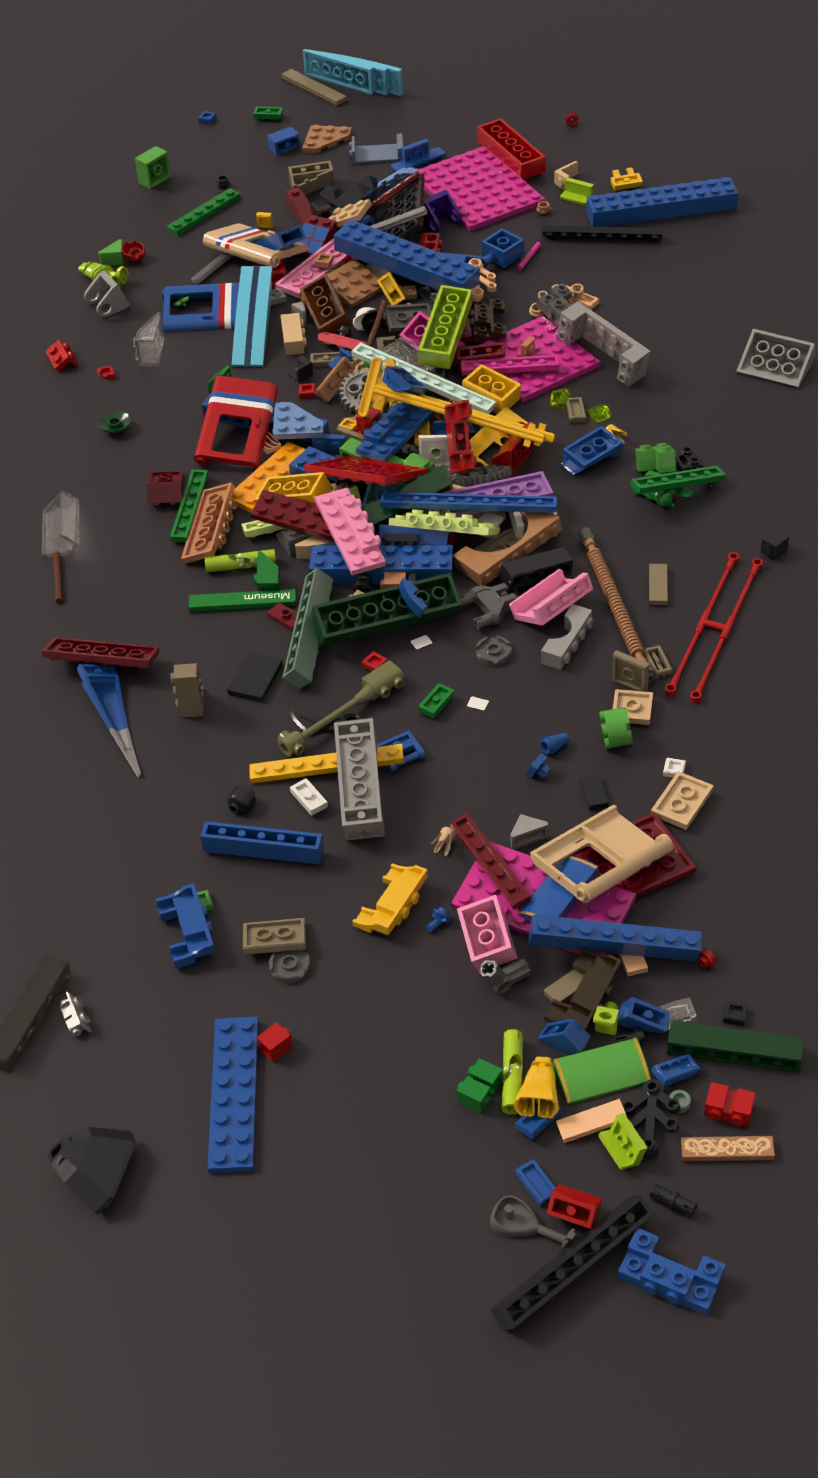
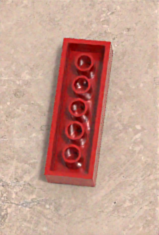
(511, 148)

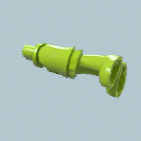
(93, 269)

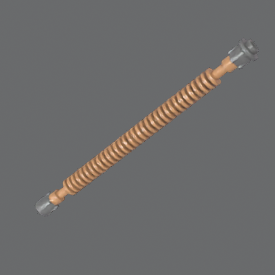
(614, 599)

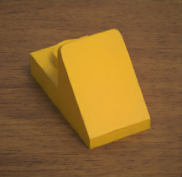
(391, 289)

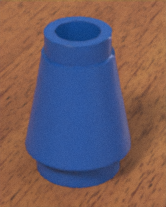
(552, 743)

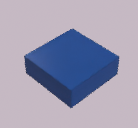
(207, 117)

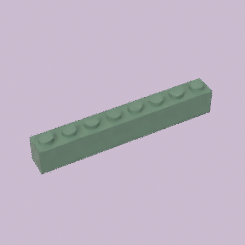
(304, 639)

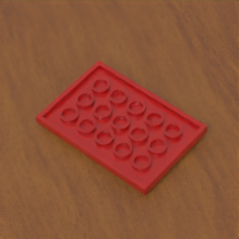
(366, 470)

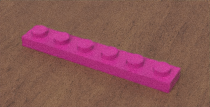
(513, 364)

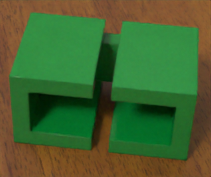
(481, 1080)

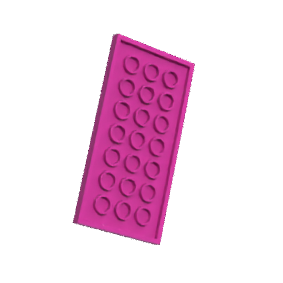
(608, 907)

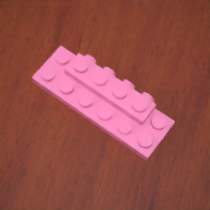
(351, 530)

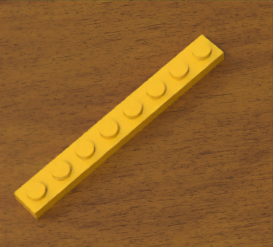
(316, 765)

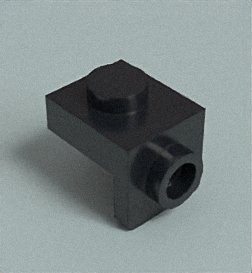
(406, 450)

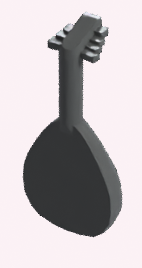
(516, 1219)

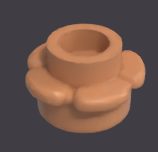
(543, 207)

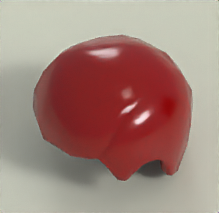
(133, 251)

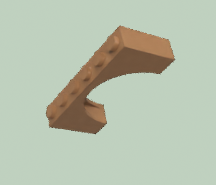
(485, 566)

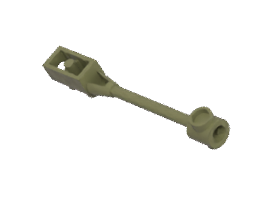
(374, 685)

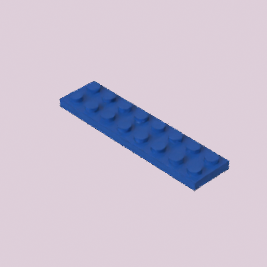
(233, 1095)

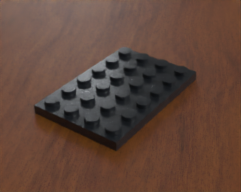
(403, 201)

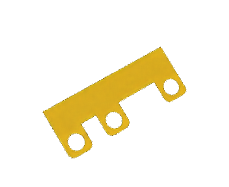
(487, 436)

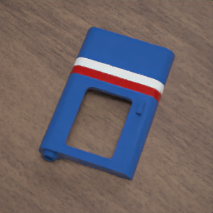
(223, 308)

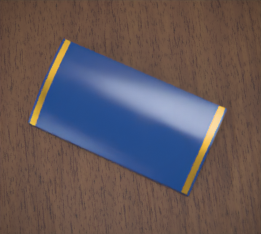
(554, 899)

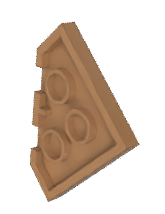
(325, 136)

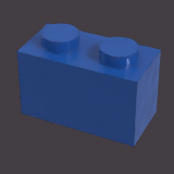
(283, 140)

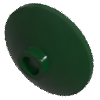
(114, 422)

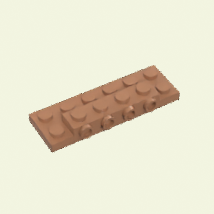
(210, 523)

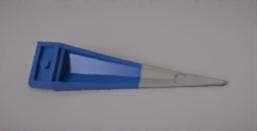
(104, 690)

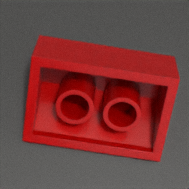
(513, 452)

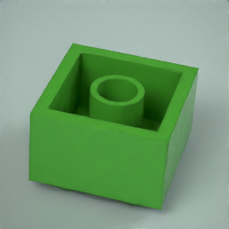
(152, 167)

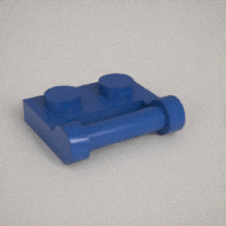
(409, 743)

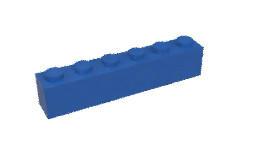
(262, 842)

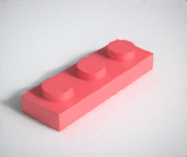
(341, 341)

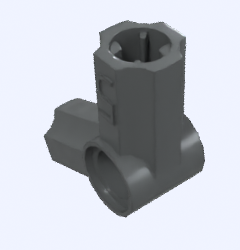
(503, 978)

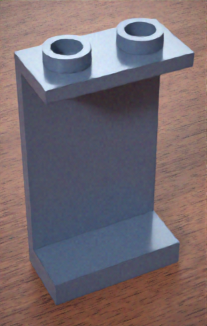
(376, 153)

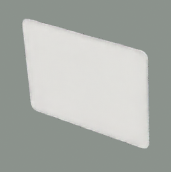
(421, 642)
(477, 703)

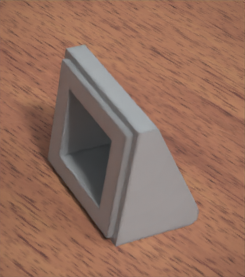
(299, 308)

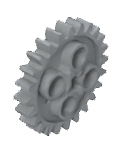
(354, 383)

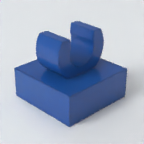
(538, 767)

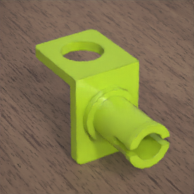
(606, 1018)

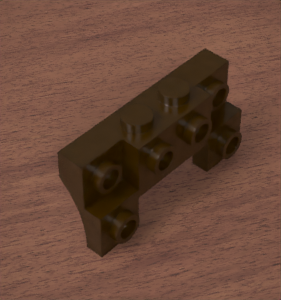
(483, 322)
(594, 986)

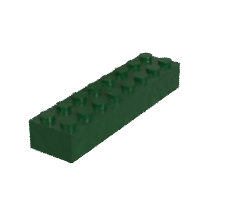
(383, 610)

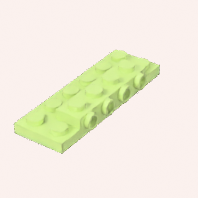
(446, 522)

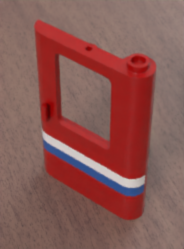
(242, 400)

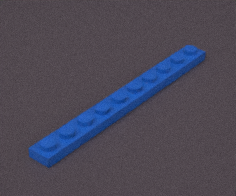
(474, 502)

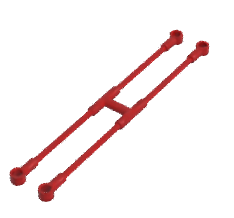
(695, 696)

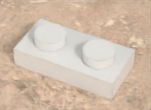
(308, 797)

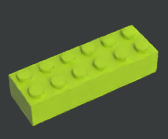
(445, 327)

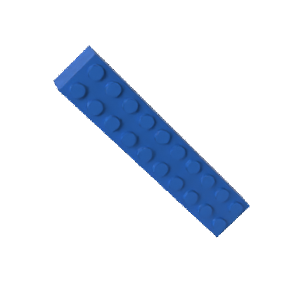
(662, 202)
(404, 257)

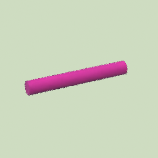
(527, 258)

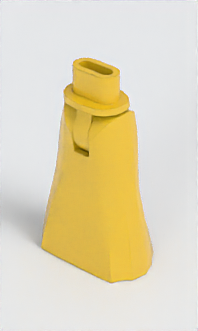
(538, 1088)

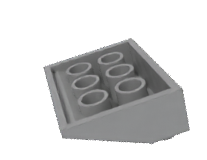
(777, 358)

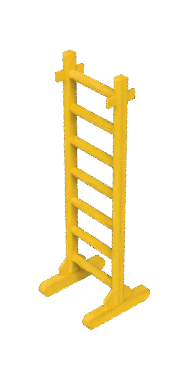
(379, 392)

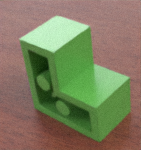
(655, 458)

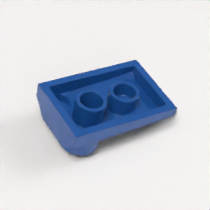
(401, 380)
(590, 450)

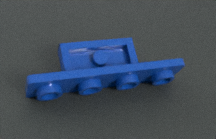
(417, 154)

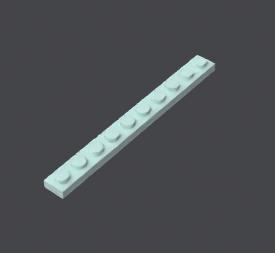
(431, 381)

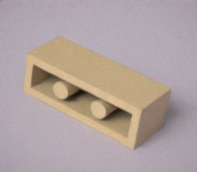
(293, 334)

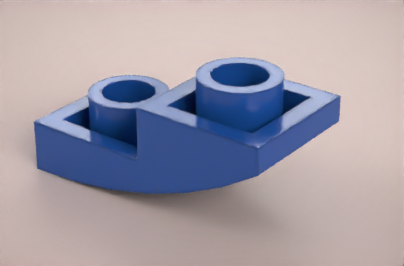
(408, 592)

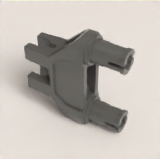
(491, 600)

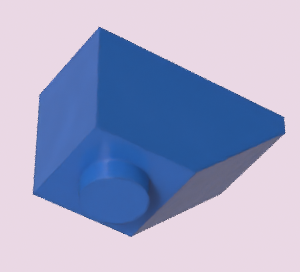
(644, 1016)
(565, 1036)

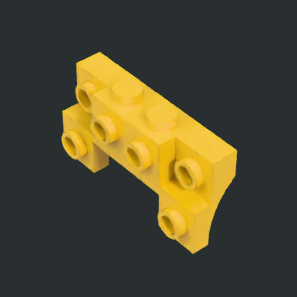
(395, 901)

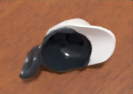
(365, 319)

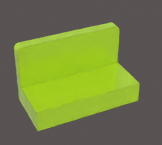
(577, 191)

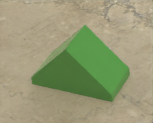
(112, 254)

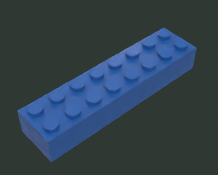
(423, 559)

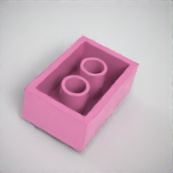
(487, 932)

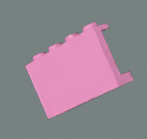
(550, 597)

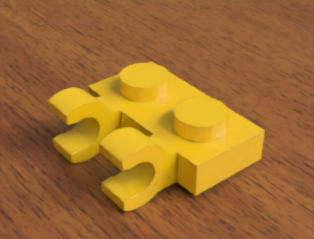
(631, 180)

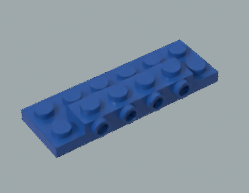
(392, 431)

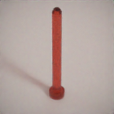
(392, 191)

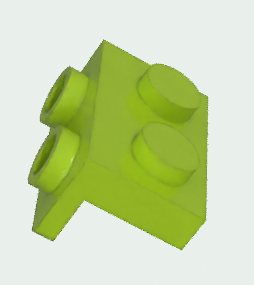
(623, 1143)

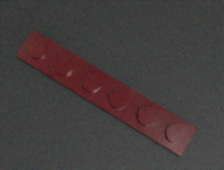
(490, 861)

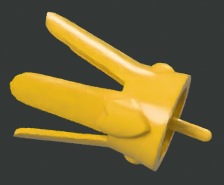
(614, 430)

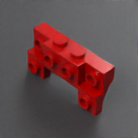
(457, 429)

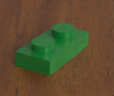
(268, 113)
(436, 700)

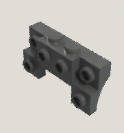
(555, 303)

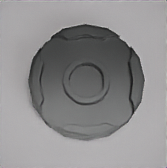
(493, 651)
(289, 965)

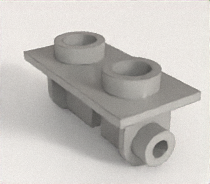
(73, 1008)

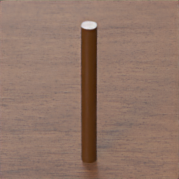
(377, 323)
(57, 577)

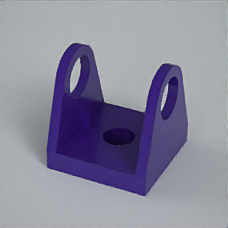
(437, 205)

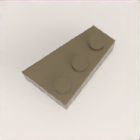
(311, 176)
(188, 690)

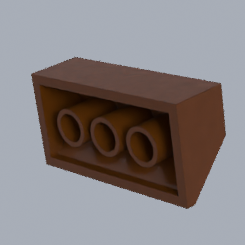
(325, 305)

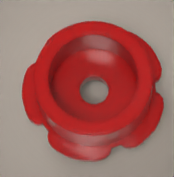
(572, 122)
(707, 959)

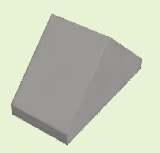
(527, 831)

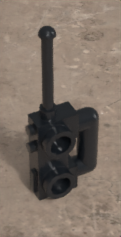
(691, 460)

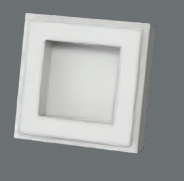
(672, 766)

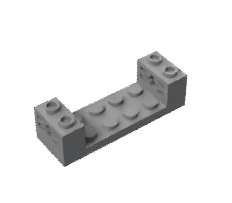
(583, 322)
(358, 779)

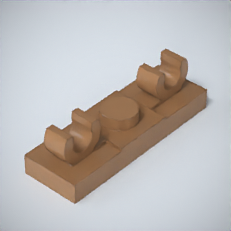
(333, 380)

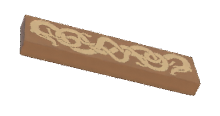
(727, 1148)

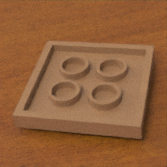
(354, 283)

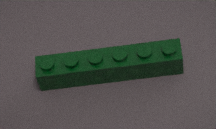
(433, 482)
(735, 1046)

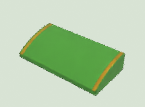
(601, 1071)

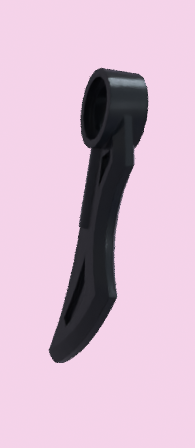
(305, 721)

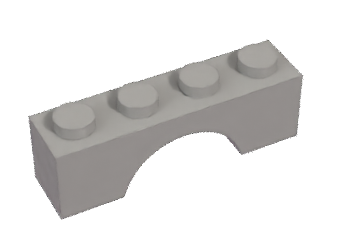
(558, 651)

